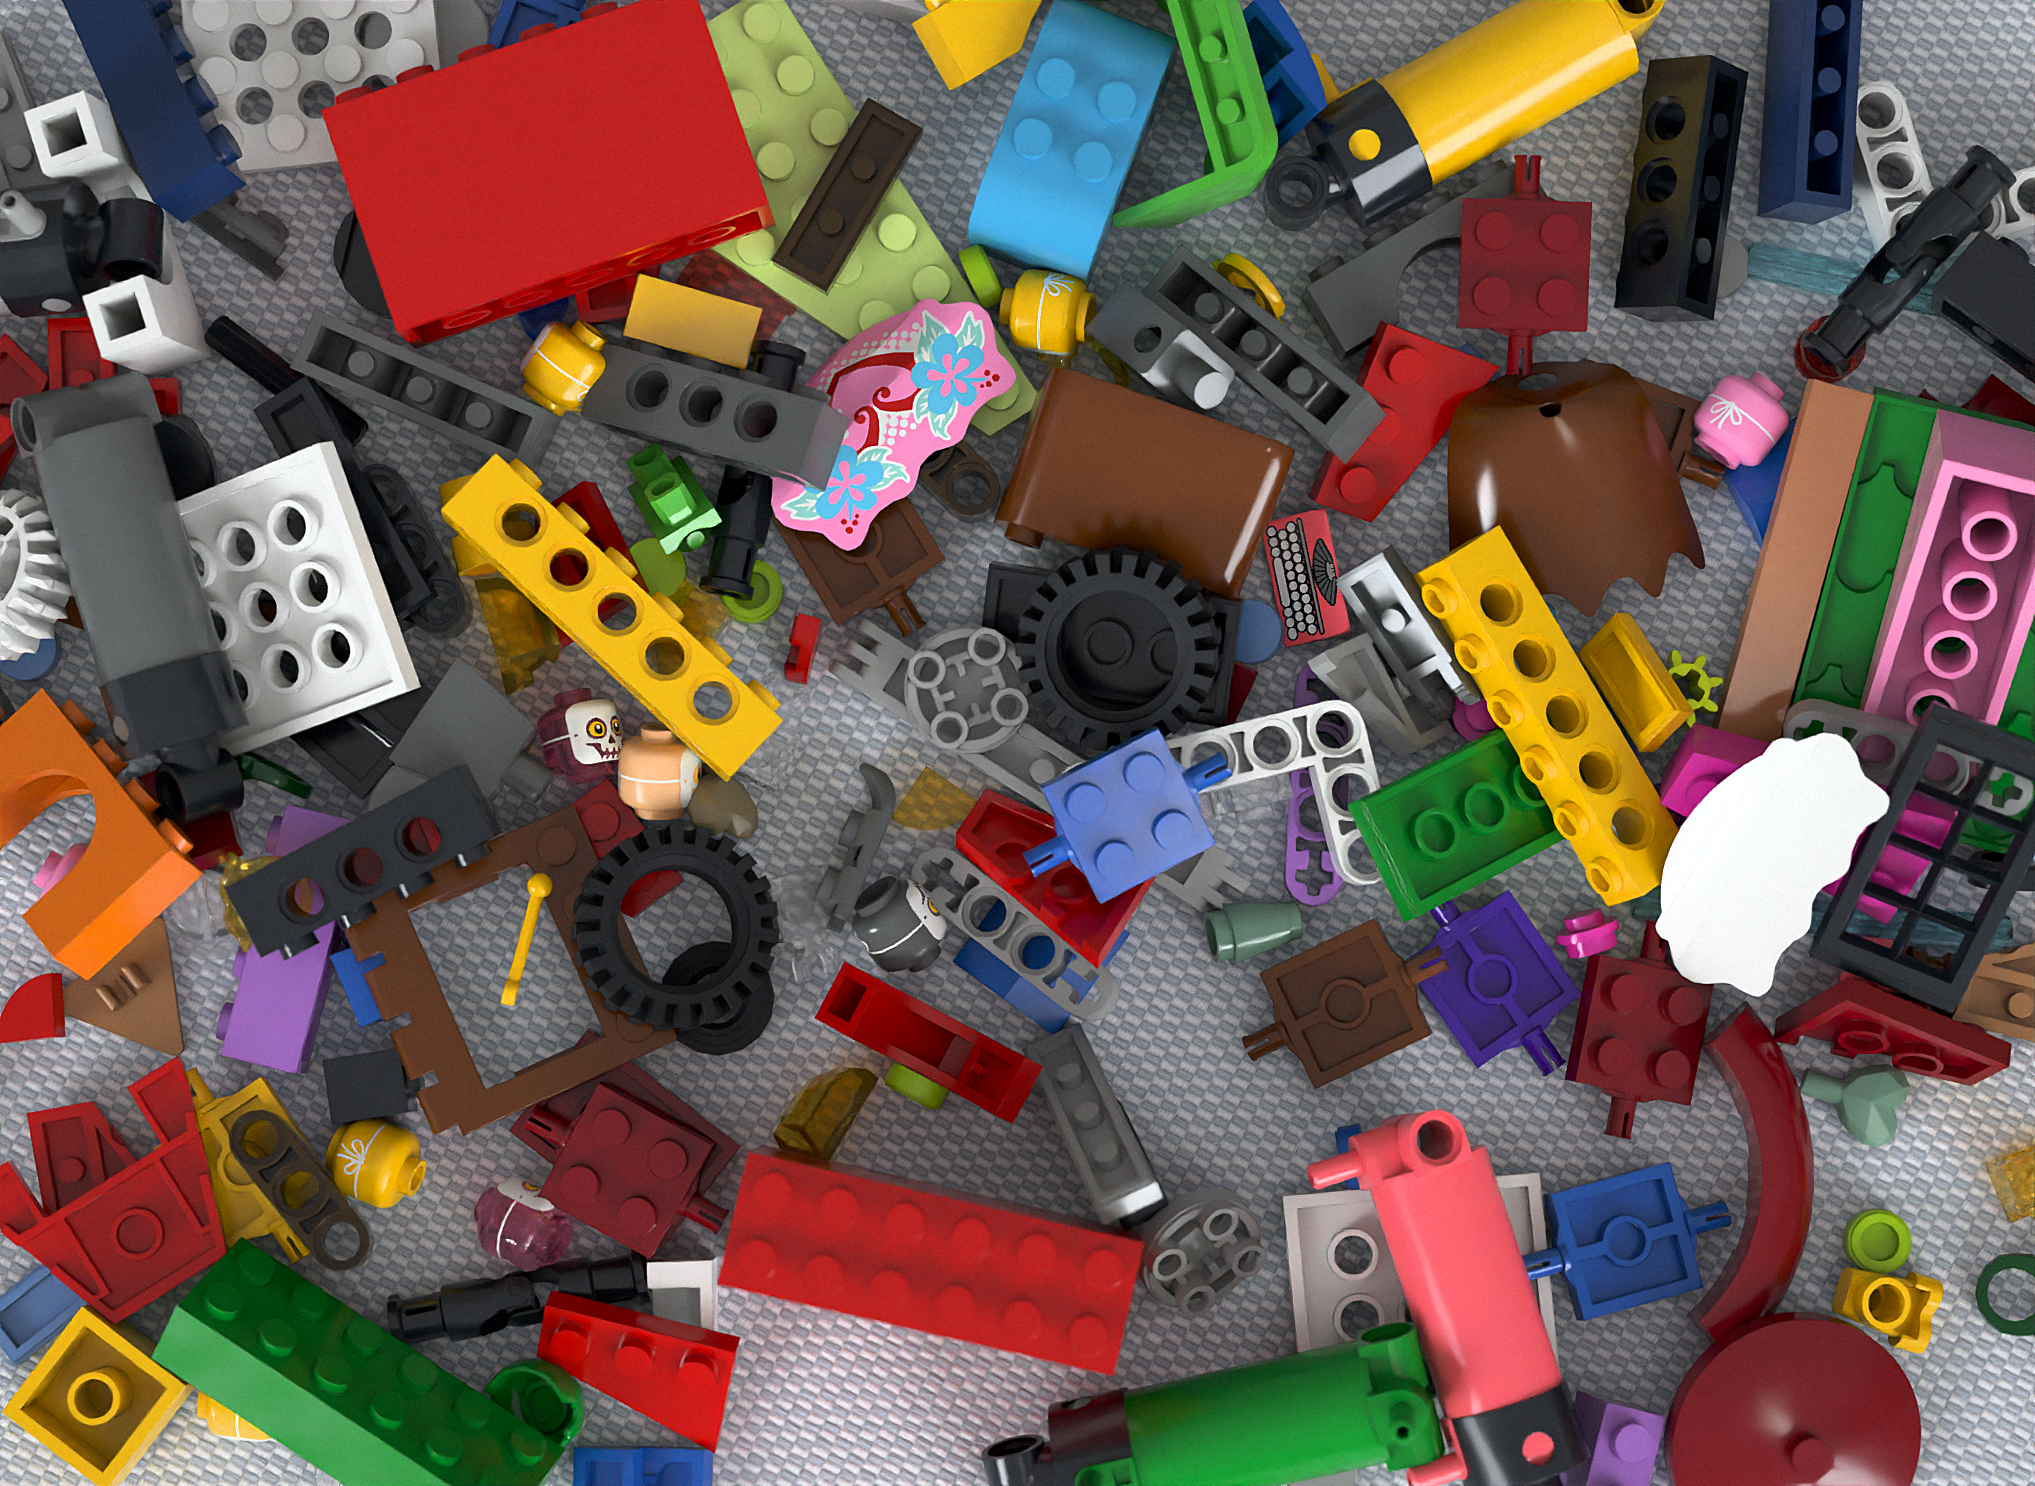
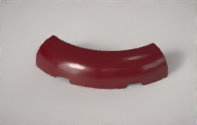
(1778, 1175)

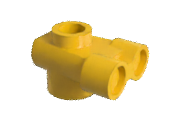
(1897, 1305)

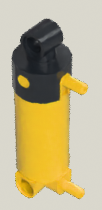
(1456, 105)

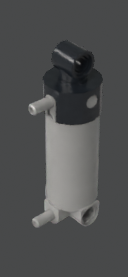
(68, 245)

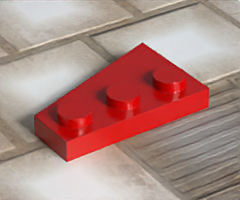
(1060, 897)

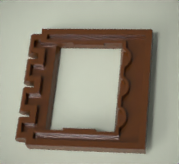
(433, 1041)

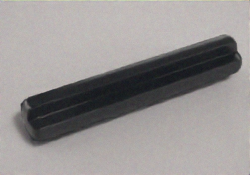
(272, 370)

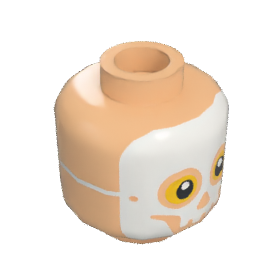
(657, 773)

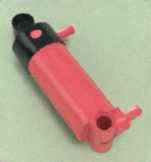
(1470, 1303)

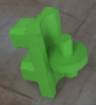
(671, 500)

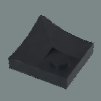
(360, 743)

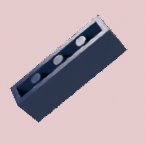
(159, 102)
(1810, 109)

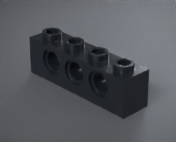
(1681, 189)
(267, 896)

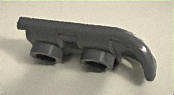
(262, 233)
(863, 838)

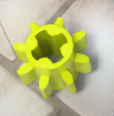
(1699, 685)

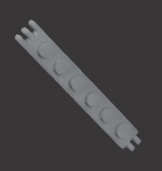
(1024, 763)

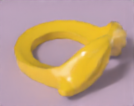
(1247, 276)

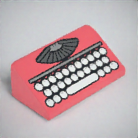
(1304, 578)

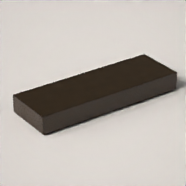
(847, 196)

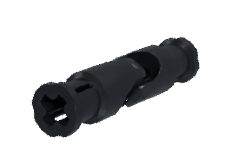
(1914, 253)
(749, 513)
(489, 1305)

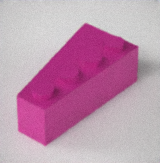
(1712, 755)

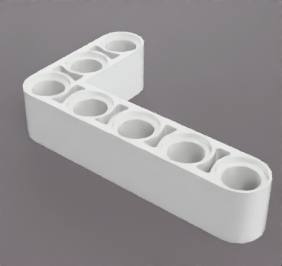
(1899, 147)
(1302, 752)

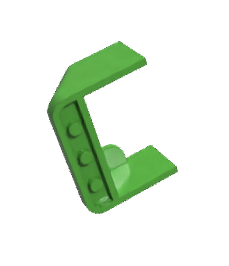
(1230, 108)

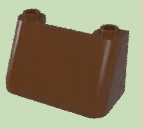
(1142, 474)

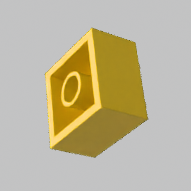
(98, 1397)

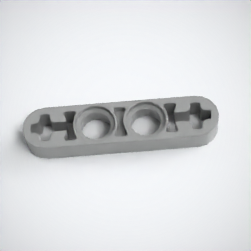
(1900, 733)
(1014, 933)

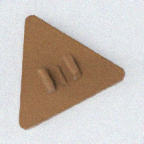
(133, 993)

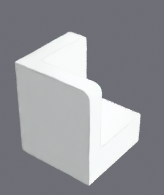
(685, 1290)

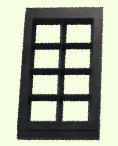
(1889, 965)

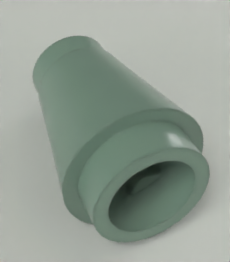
(1250, 929)

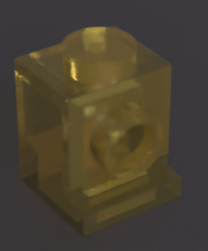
(2015, 1182)

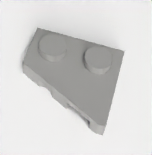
(1367, 682)

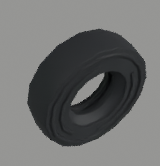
(739, 1030)

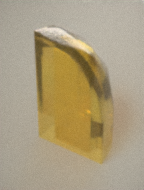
(702, 617)
(517, 631)
(824, 1112)

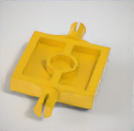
(241, 1203)

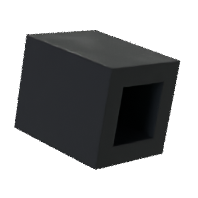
(369, 1086)

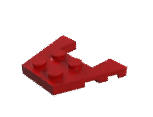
(140, 1226)

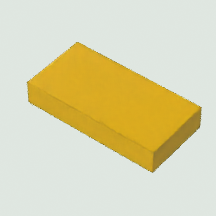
(691, 321)
(1635, 682)

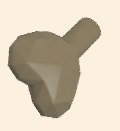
(723, 806)

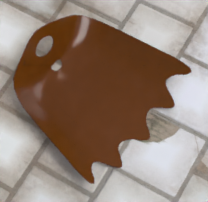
(1572, 491)

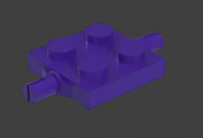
(1499, 982)

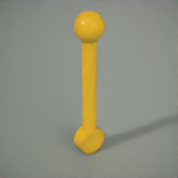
(538, 886)

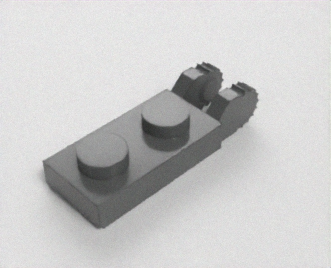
(1407, 632)

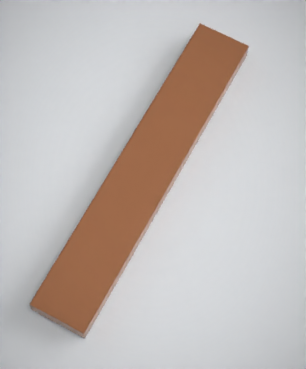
(1793, 560)

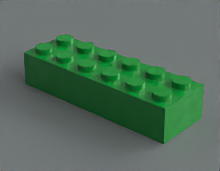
(340, 1384)

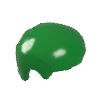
(541, 1397)

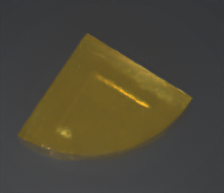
(932, 803)

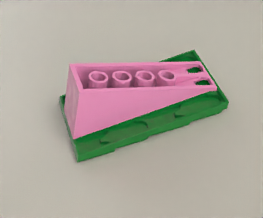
(1932, 582)

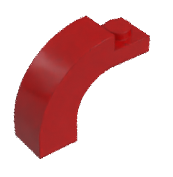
(929, 1042)

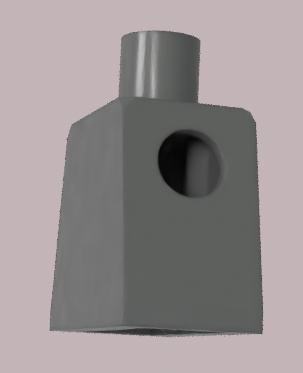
(1179, 367)
(474, 726)

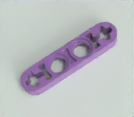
(1302, 789)

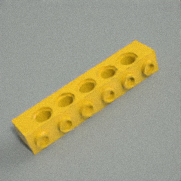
(478, 517)
(1554, 683)

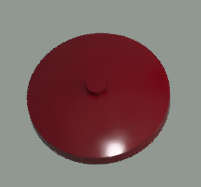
(1793, 1407)

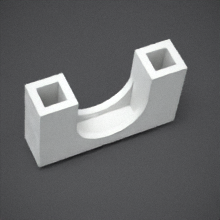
(138, 320)

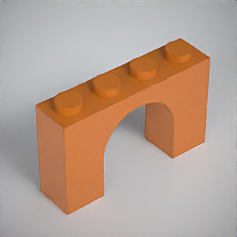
(133, 857)

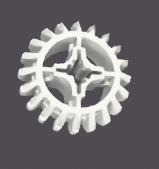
(31, 574)

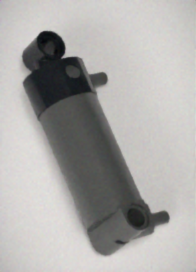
(137, 586)

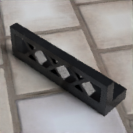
(304, 418)

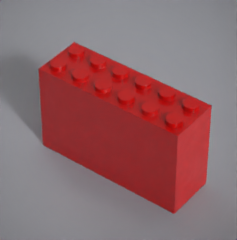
(546, 166)
(932, 1259)

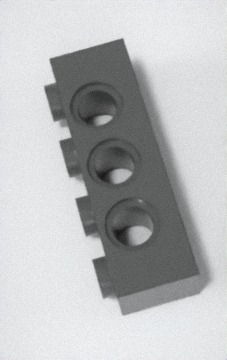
(1266, 354)
(424, 391)
(797, 449)

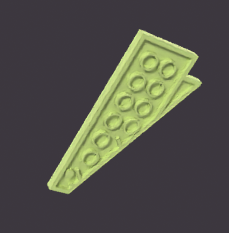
(793, 128)

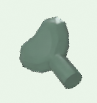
(1862, 1099)

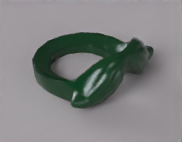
(260, 768)
(2005, 1261)

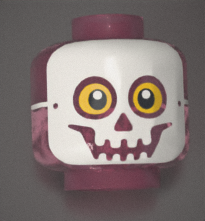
(581, 737)
(521, 1226)

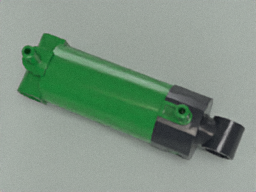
(1242, 1423)

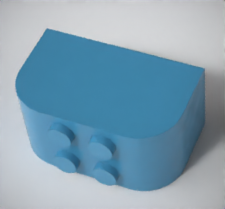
(1071, 140)

